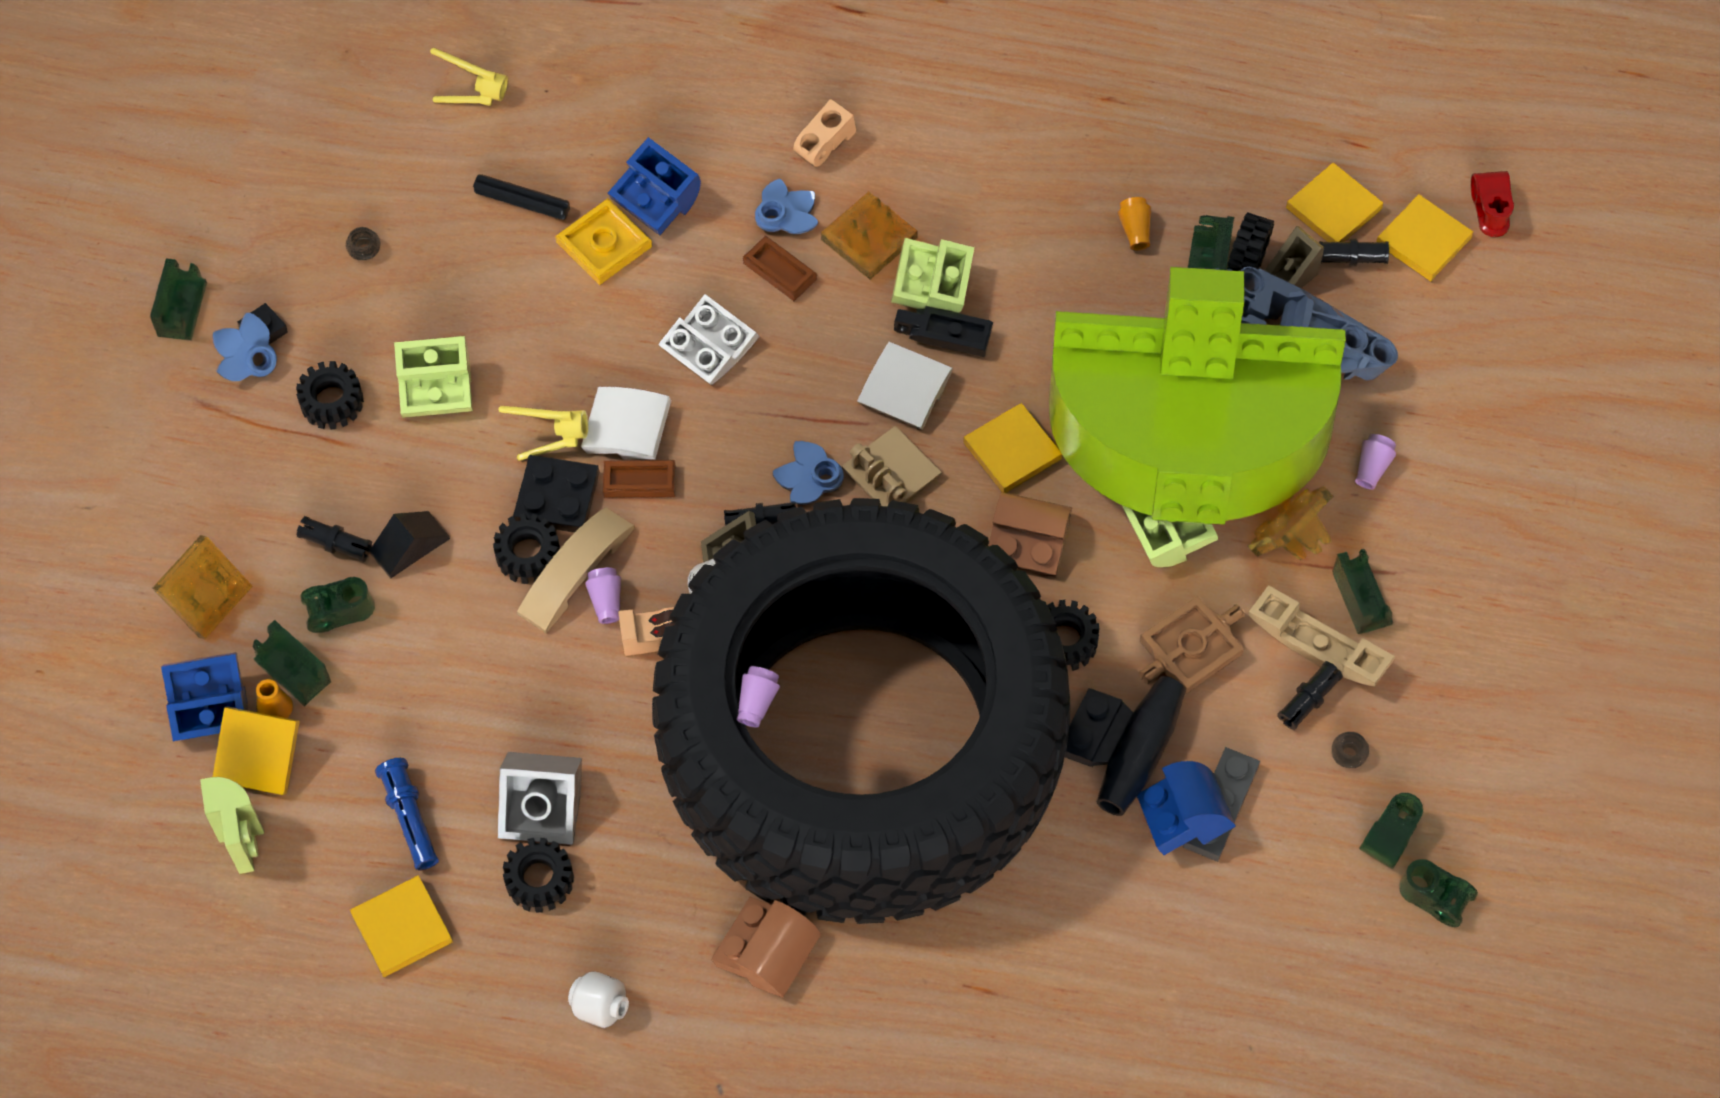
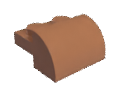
(1031, 531)
(767, 945)

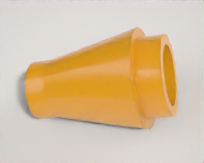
(1135, 219)
(273, 699)

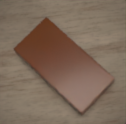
(779, 268)
(639, 478)

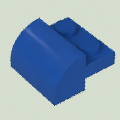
(656, 186)
(199, 693)
(1185, 806)

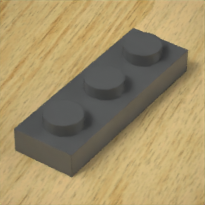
(1234, 777)

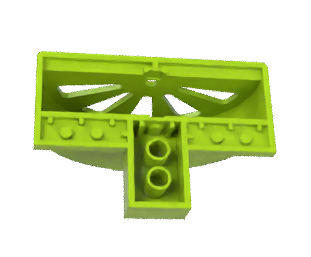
(1194, 406)

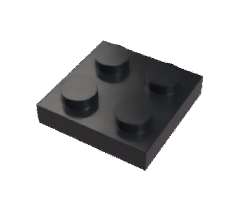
(557, 491)

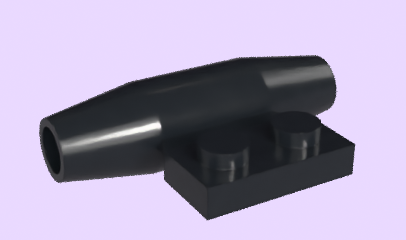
(1124, 740)

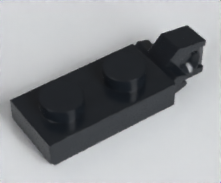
(945, 329)

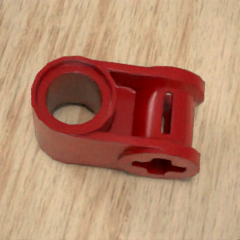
(1492, 201)

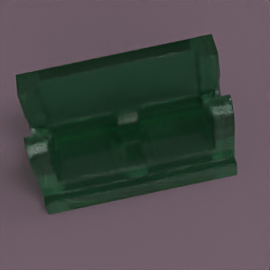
(1211, 244)
(177, 301)
(1361, 593)
(291, 664)

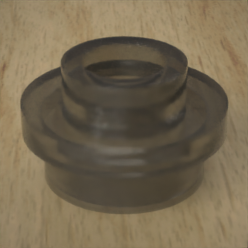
(363, 236)
(1350, 740)

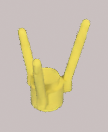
(488, 83)
(568, 424)

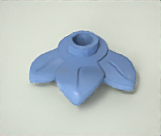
(790, 209)
(240, 347)
(805, 473)

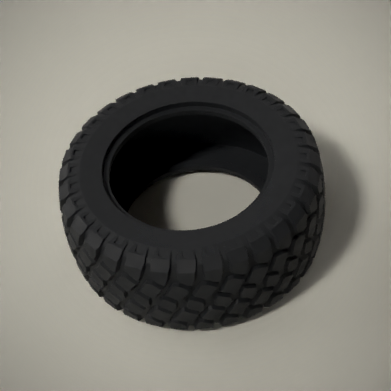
(862, 572)

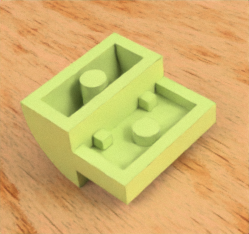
(933, 275)
(433, 376)
(1167, 541)
(232, 820)

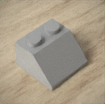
(539, 797)

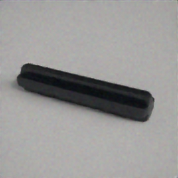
(521, 196)

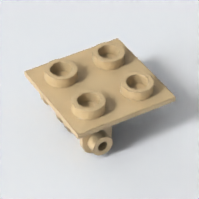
(890, 468)

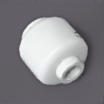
(598, 999)

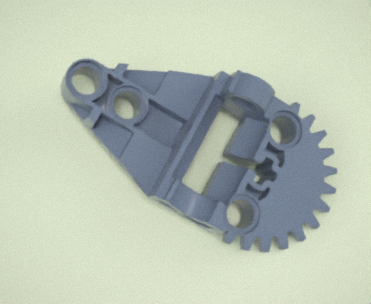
(1269, 297)

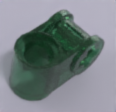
(335, 606)
(1392, 833)
(1440, 892)

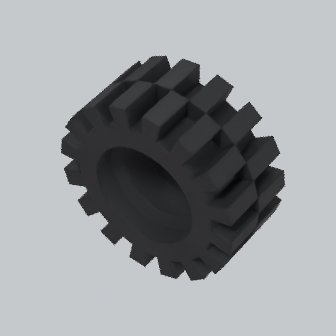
(1250, 242)
(326, 378)
(519, 531)
(1084, 624)
(532, 854)

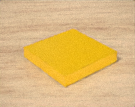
(1334, 205)
(1425, 237)
(603, 241)
(1012, 448)
(256, 750)
(401, 926)

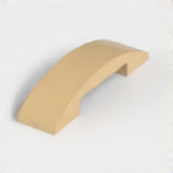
(570, 567)
(1318, 642)

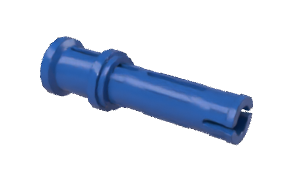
(402, 797)

